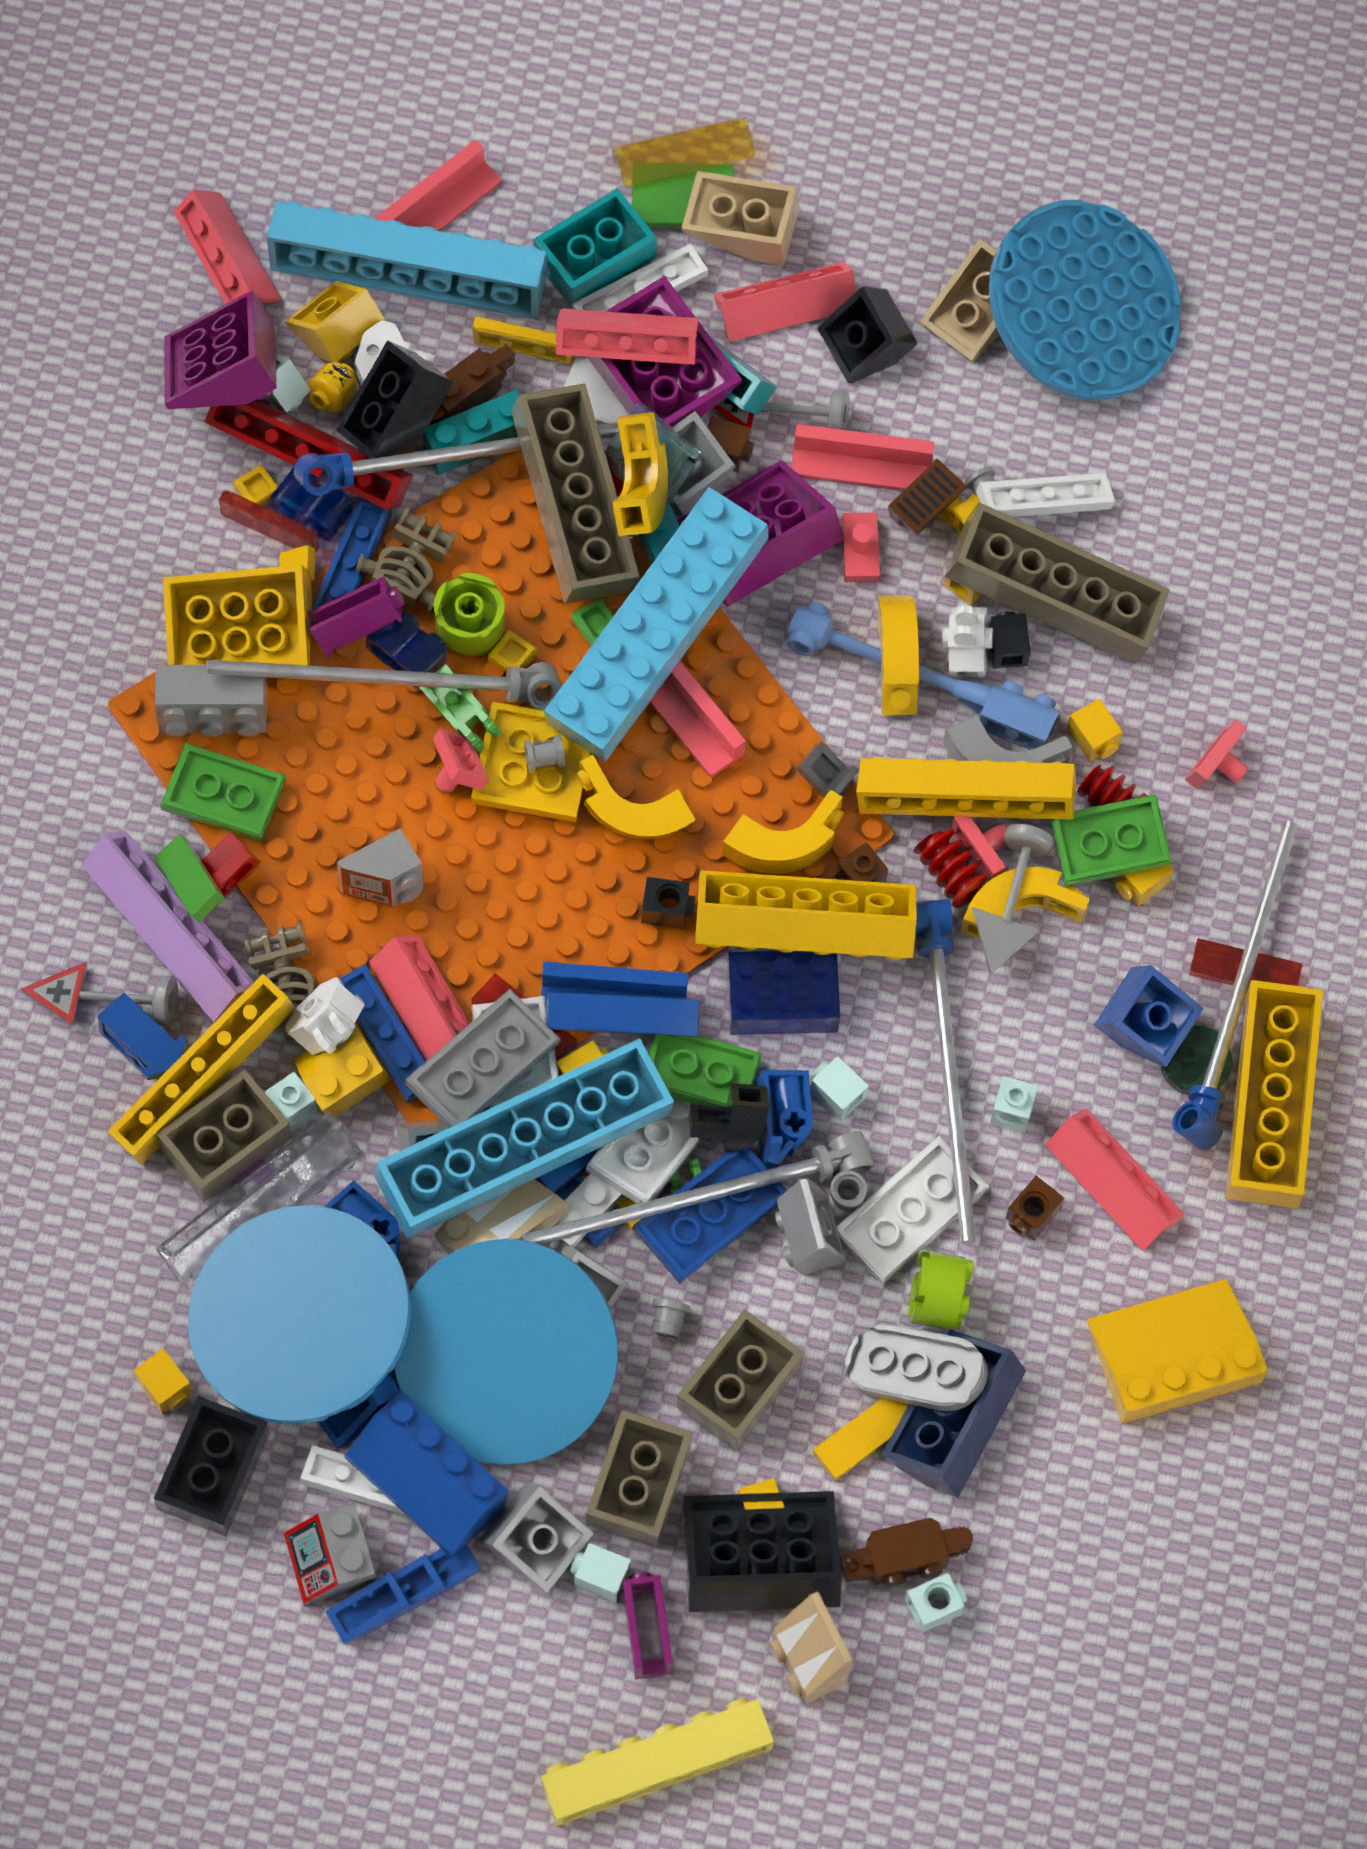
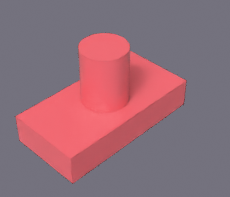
(860, 547)
(1220, 758)
(460, 762)
(981, 845)

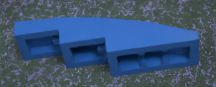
(622, 1014)
(401, 1592)

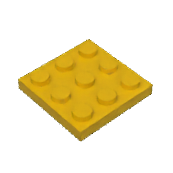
(548, 790)

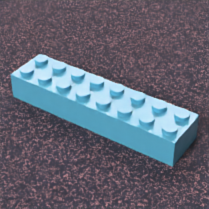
(407, 259)
(656, 624)
(523, 1138)

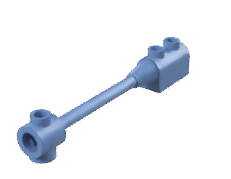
(1001, 709)

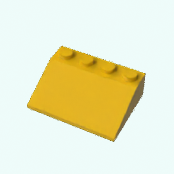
(239, 616)
(1177, 1350)

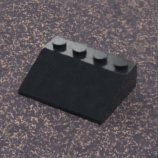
(761, 1555)

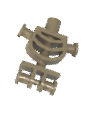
(399, 563)
(280, 958)

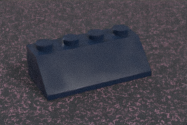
(946, 1445)

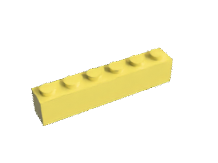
(657, 1761)

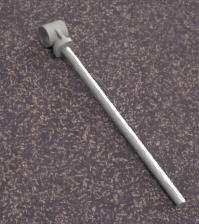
(519, 683)
(846, 1153)

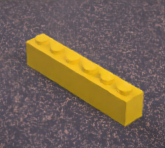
(966, 788)
(202, 1067)

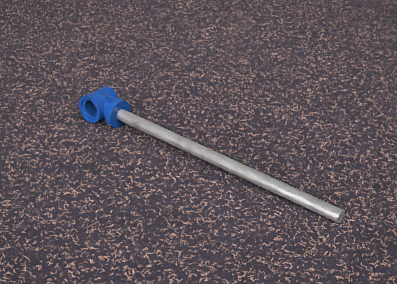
(339, 470)
(933, 923)
(1198, 1117)

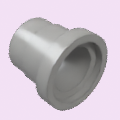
(852, 1180)
(669, 1317)

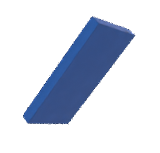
(697, 1233)

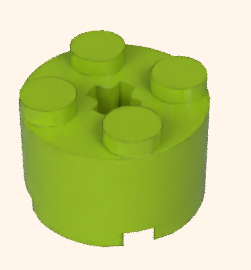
(466, 632)
(939, 1290)

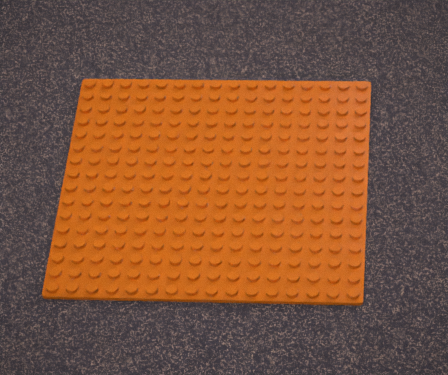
(499, 881)

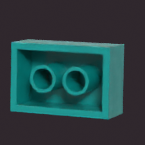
(596, 247)

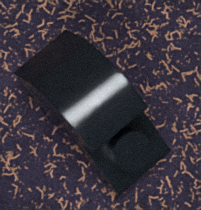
(738, 1123)

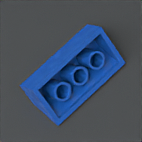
(427, 1474)

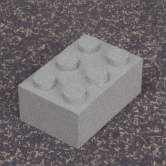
(209, 703)

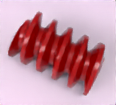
(1104, 788)
(950, 867)

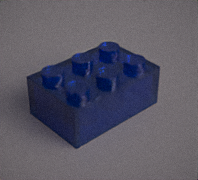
(783, 992)

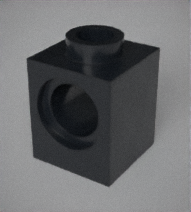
(1010, 640)
(660, 889)

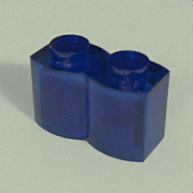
(319, 512)
(407, 646)

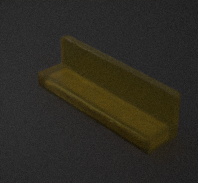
(684, 152)

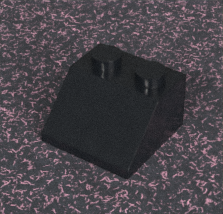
(867, 334)

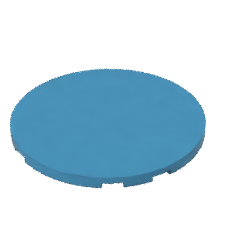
(1084, 300)
(299, 1314)
(509, 1350)

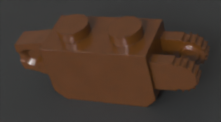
(475, 381)
(905, 1552)

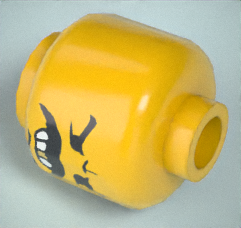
(333, 387)

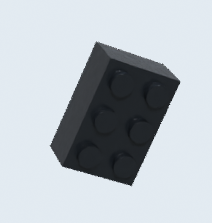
(394, 403)
(211, 1465)

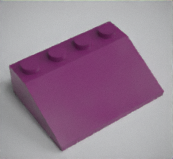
(221, 357)
(668, 388)
(797, 522)

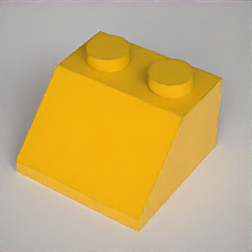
(335, 320)
(344, 1075)

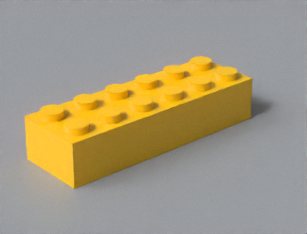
(806, 914)
(1274, 1094)

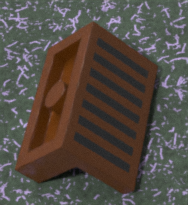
(926, 497)

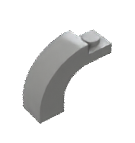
(971, 743)

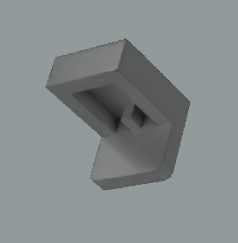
(826, 771)

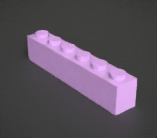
(165, 924)

